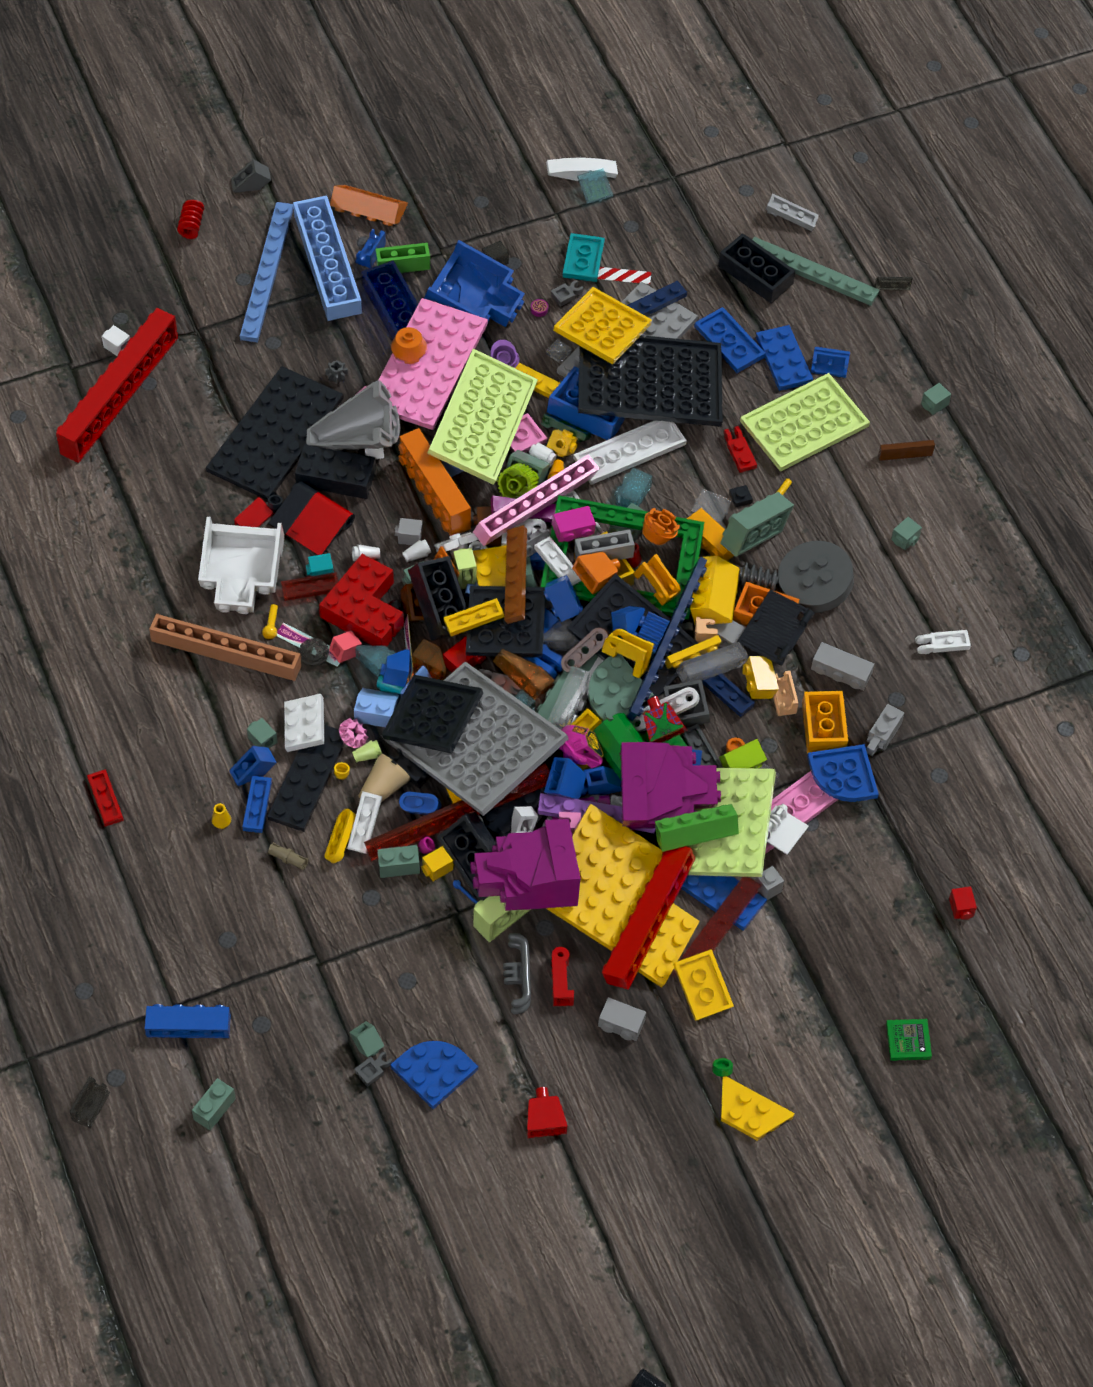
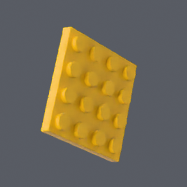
(602, 325)

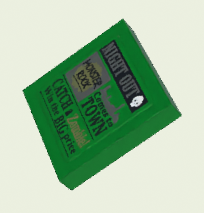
(908, 1039)

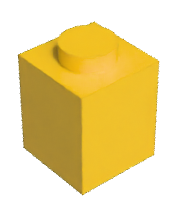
(437, 864)

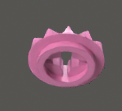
(347, 734)

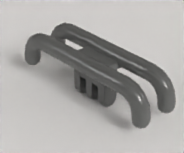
(519, 973)

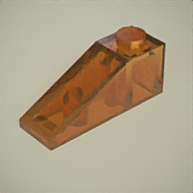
(524, 674)

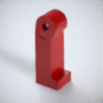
(559, 964)

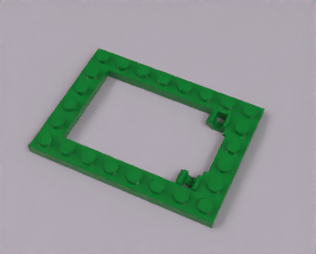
(689, 530)

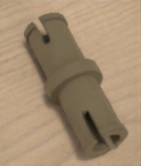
(288, 856)

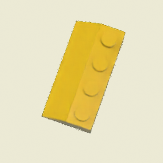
(716, 591)

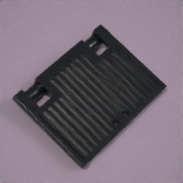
(775, 627)

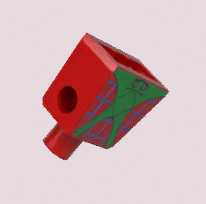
(662, 721)

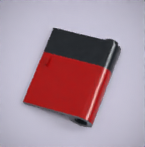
(311, 518)

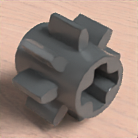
(336, 371)

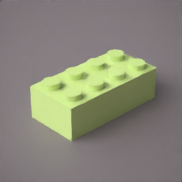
(492, 919)

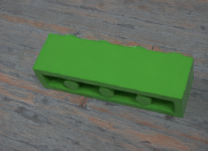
(697, 827)

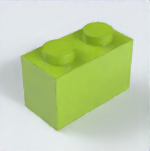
(745, 756)

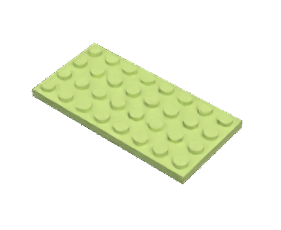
(482, 416)

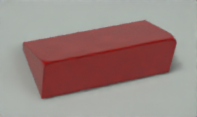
(254, 514)

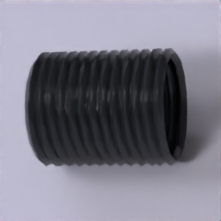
(646, 1379)

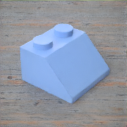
(375, 707)

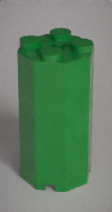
(610, 737)

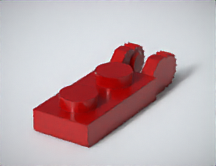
(740, 450)

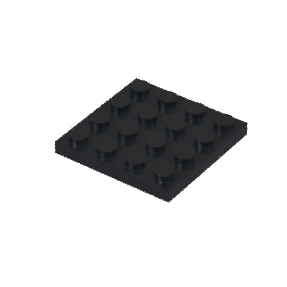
(520, 637)
(432, 713)

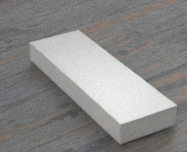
(556, 559)
(364, 822)

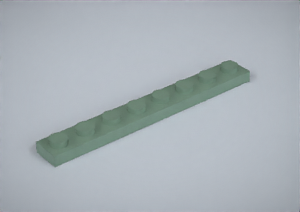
(822, 274)

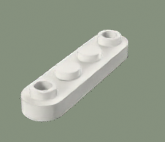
(677, 701)

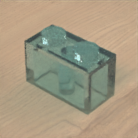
(634, 488)

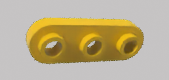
(340, 836)

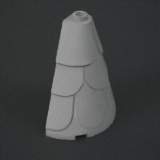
(359, 423)

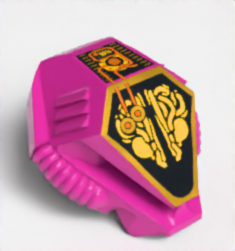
(582, 740)

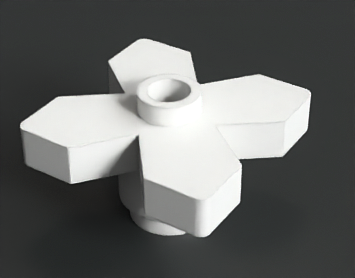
(456, 542)

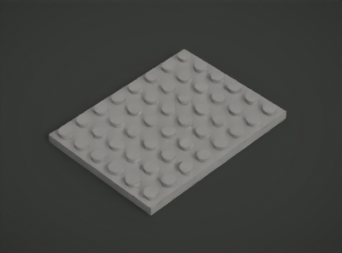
(496, 749)

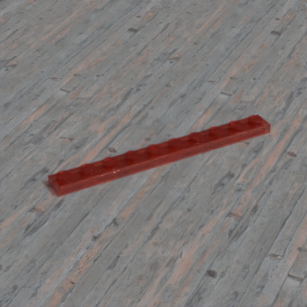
(447, 816)

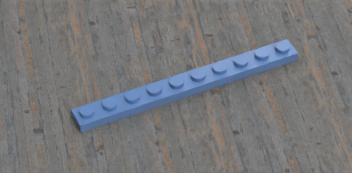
(266, 272)

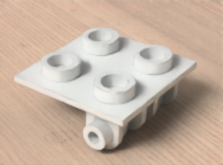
(784, 829)

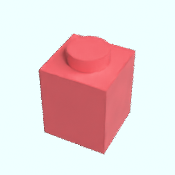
(344, 646)

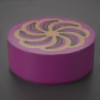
(539, 307)

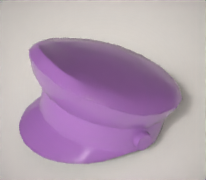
(505, 352)

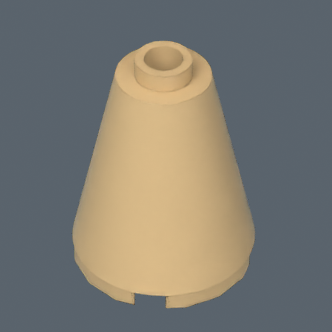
(384, 778)

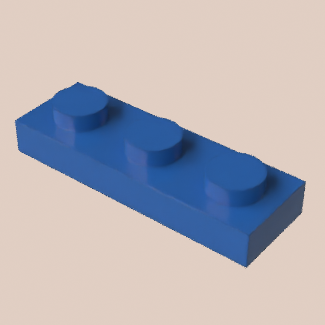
(257, 804)

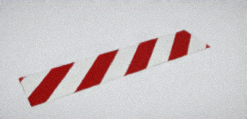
(624, 275)

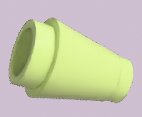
(367, 752)

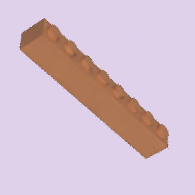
(225, 647)

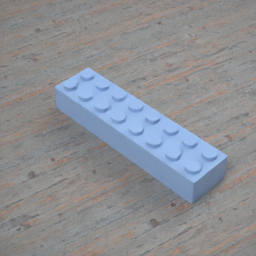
(327, 258)

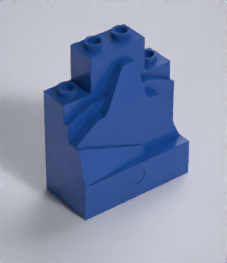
(477, 286)

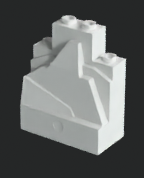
(239, 564)

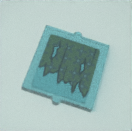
(595, 186)

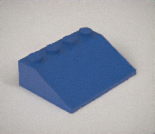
(564, 405)

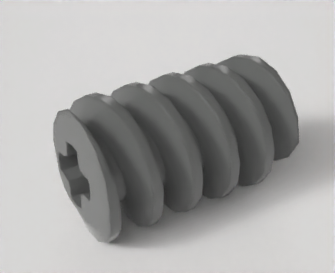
(758, 577)

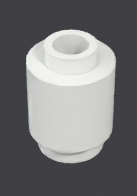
(543, 453)

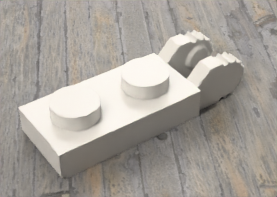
(943, 642)

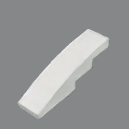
(572, 167)

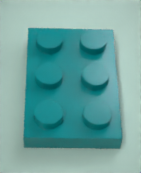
(583, 257)

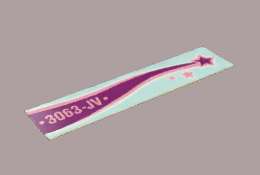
(297, 638)
(408, 644)

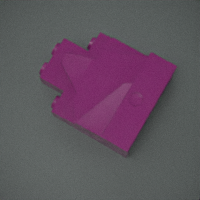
(663, 783)
(530, 869)

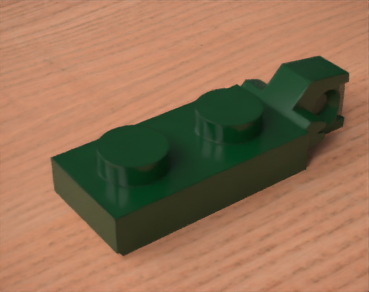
(549, 421)

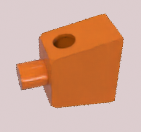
(595, 570)

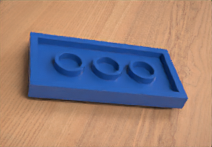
(736, 345)
(784, 357)
(713, 892)

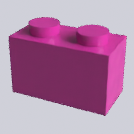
(573, 524)

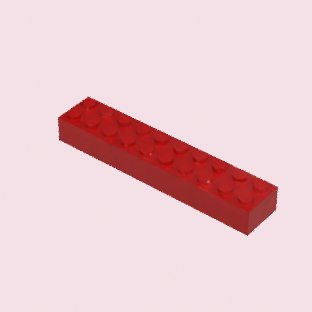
(117, 385)

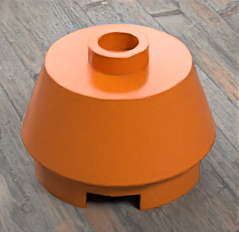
(409, 345)
(660, 526)

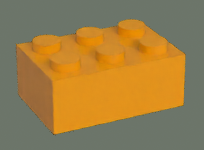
(824, 720)

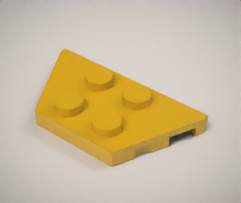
(750, 1111)

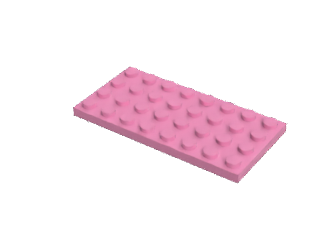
(426, 386)

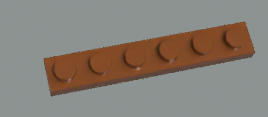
(515, 574)

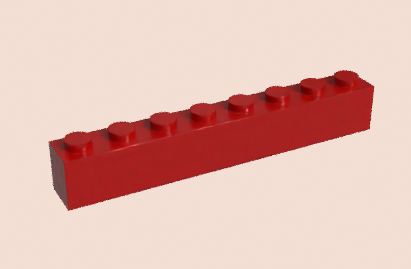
(648, 917)

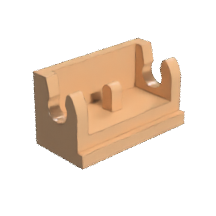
(702, 632)
(785, 698)

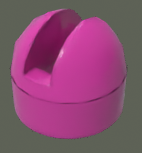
(426, 845)

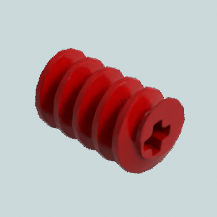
(190, 219)

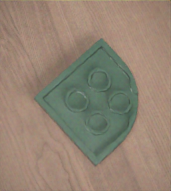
(613, 688)

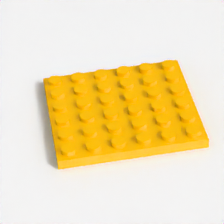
(613, 876)

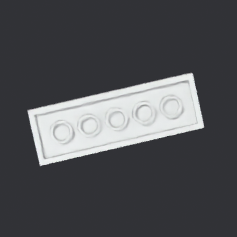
(633, 448)

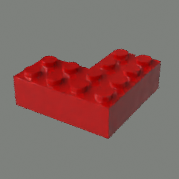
(357, 606)

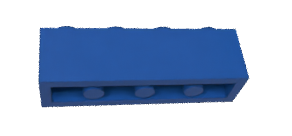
(187, 1022)

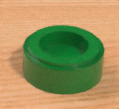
(722, 1067)

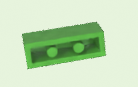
(406, 257)

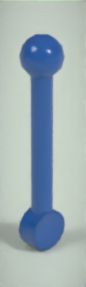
(457, 885)

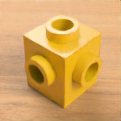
(562, 442)

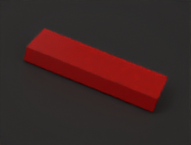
(105, 797)

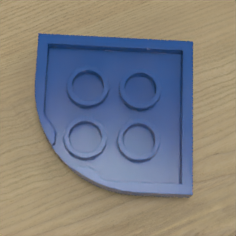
(844, 773)
(434, 1070)

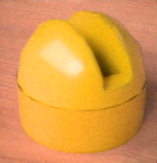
(341, 770)

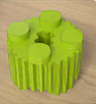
(517, 480)

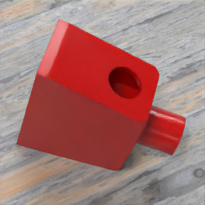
(545, 1115)

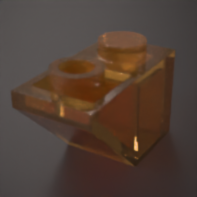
(430, 656)

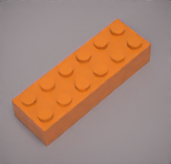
(434, 483)

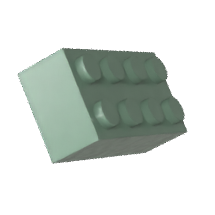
(756, 523)

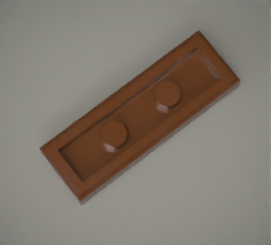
(906, 450)

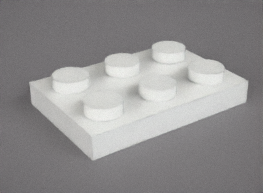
(304, 722)

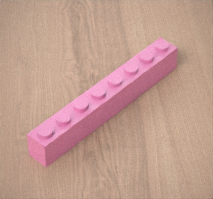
(535, 500)

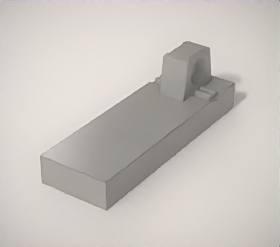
(791, 212)

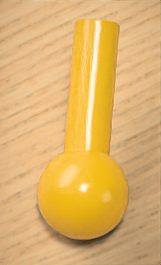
(270, 630)

